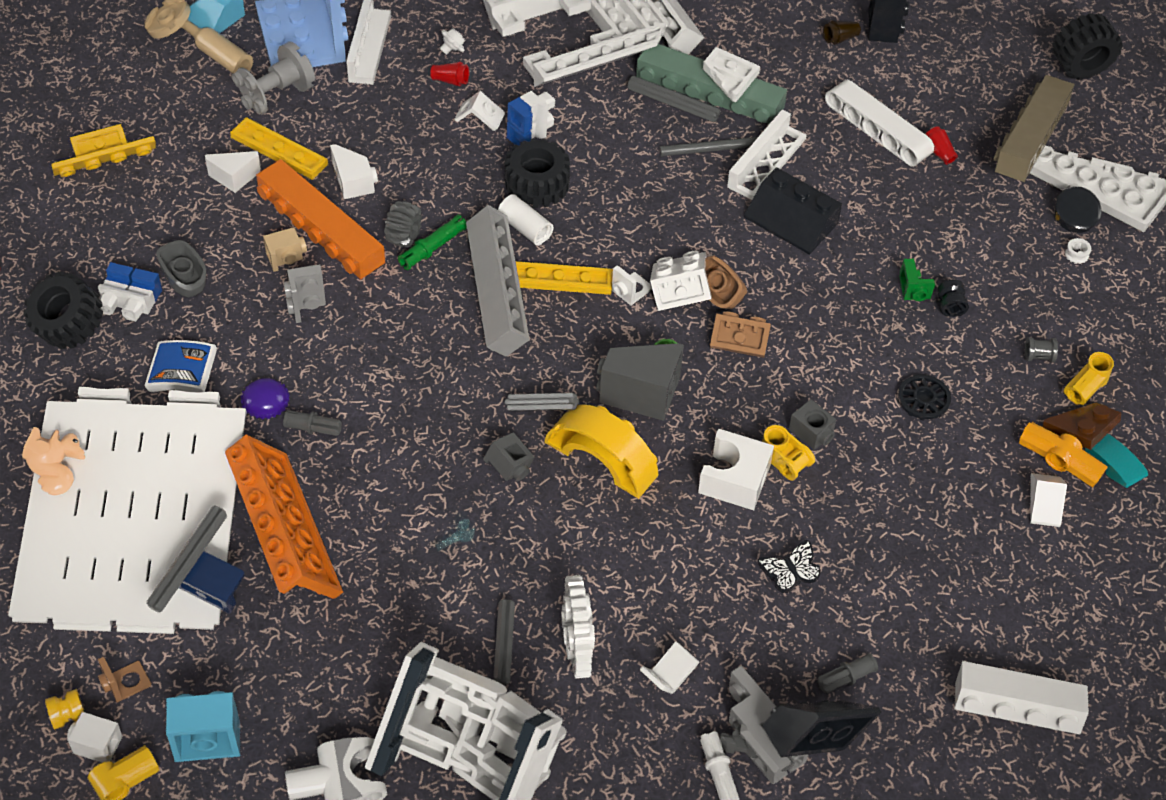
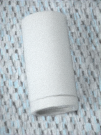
(526, 220)

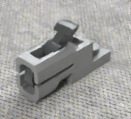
(749, 734)

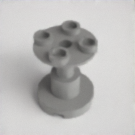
(289, 70)

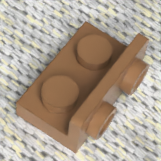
(740, 334)

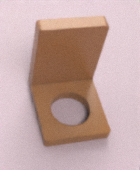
(113, 681)

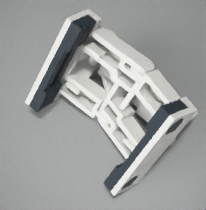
(468, 704)

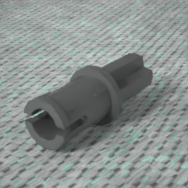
(312, 423)
(847, 673)

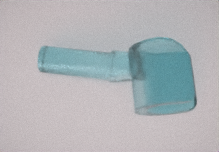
(460, 535)

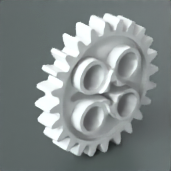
(578, 626)

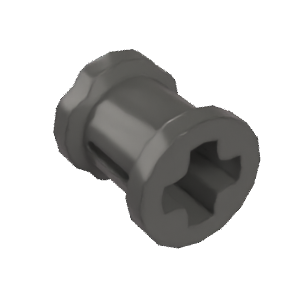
(1041, 349)

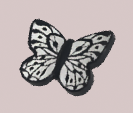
(791, 570)

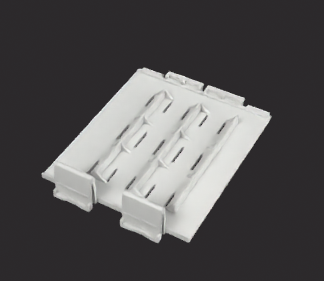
(56, 534)

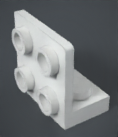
(680, 280)

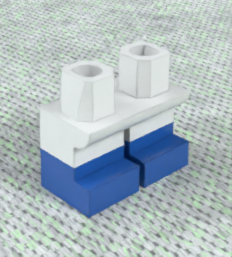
(529, 117)
(129, 289)

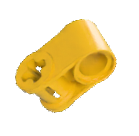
(790, 454)

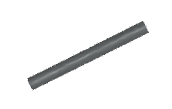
(706, 146)

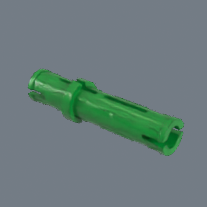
(425, 247)

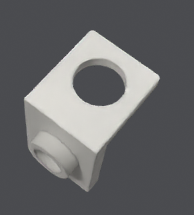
(483, 108)
(625, 285)
(672, 668)

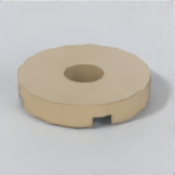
(167, 19)

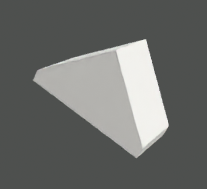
(233, 169)
(1047, 499)

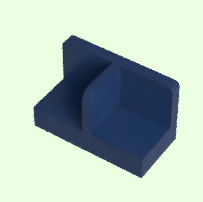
(213, 581)

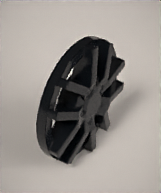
(924, 397)

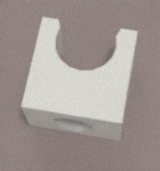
(744, 480)

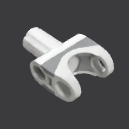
(334, 773)

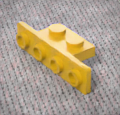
(100, 147)

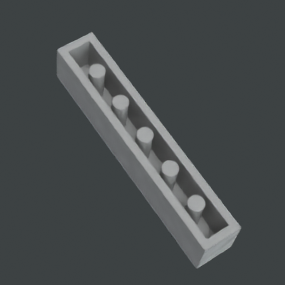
(497, 281)

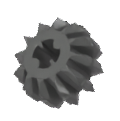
(403, 224)

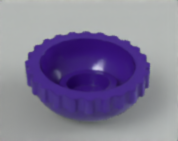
(265, 398)

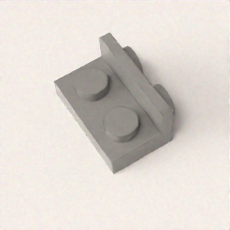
(304, 290)

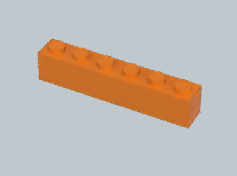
(320, 219)

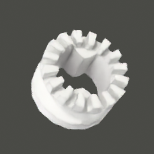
(1077, 244)

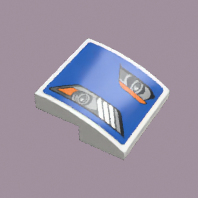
(181, 366)

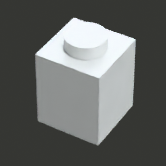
(94, 737)

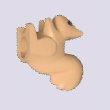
(46, 459)

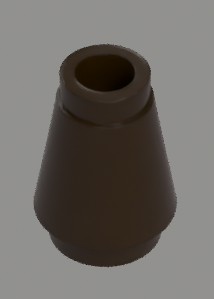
(840, 31)

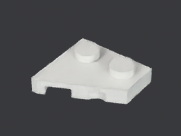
(730, 72)

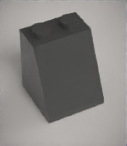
(641, 378)

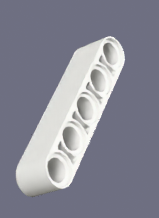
(879, 122)

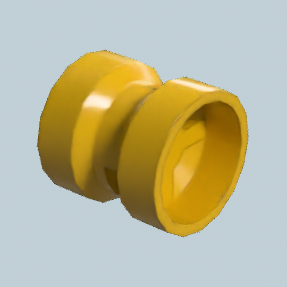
(61, 709)

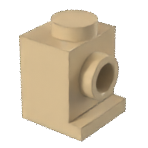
(284, 247)

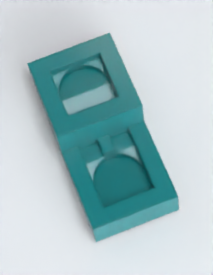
(1121, 462)

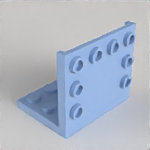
(307, 23)

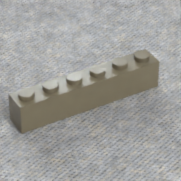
(1033, 128)

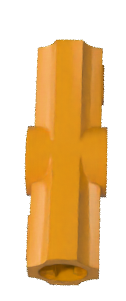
(1063, 453)

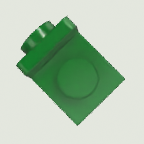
(911, 283)

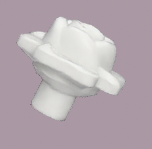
(452, 41)

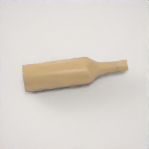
(219, 48)

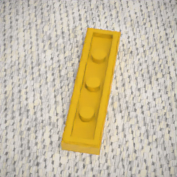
(279, 147)
(564, 277)

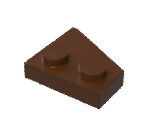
(1086, 423)

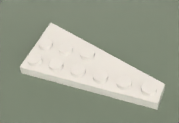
(1121, 191)

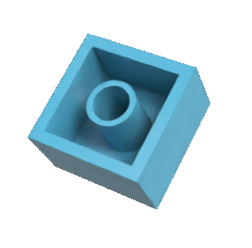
(203, 726)

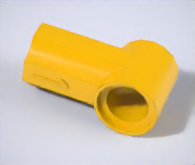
(1090, 378)
(115, 779)

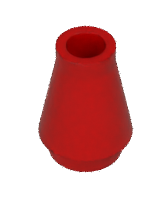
(451, 73)
(942, 145)

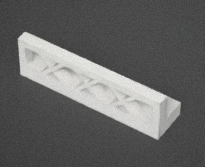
(367, 43)
(760, 150)

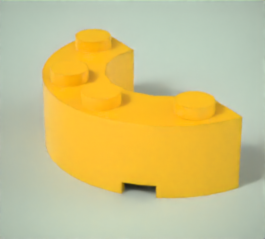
(611, 442)

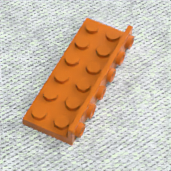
(281, 518)

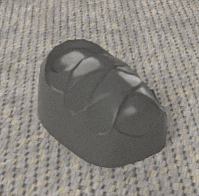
(182, 268)

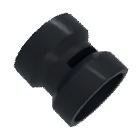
(953, 298)

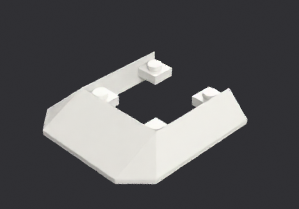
(625, 27)

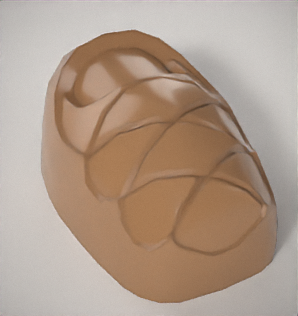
(724, 283)

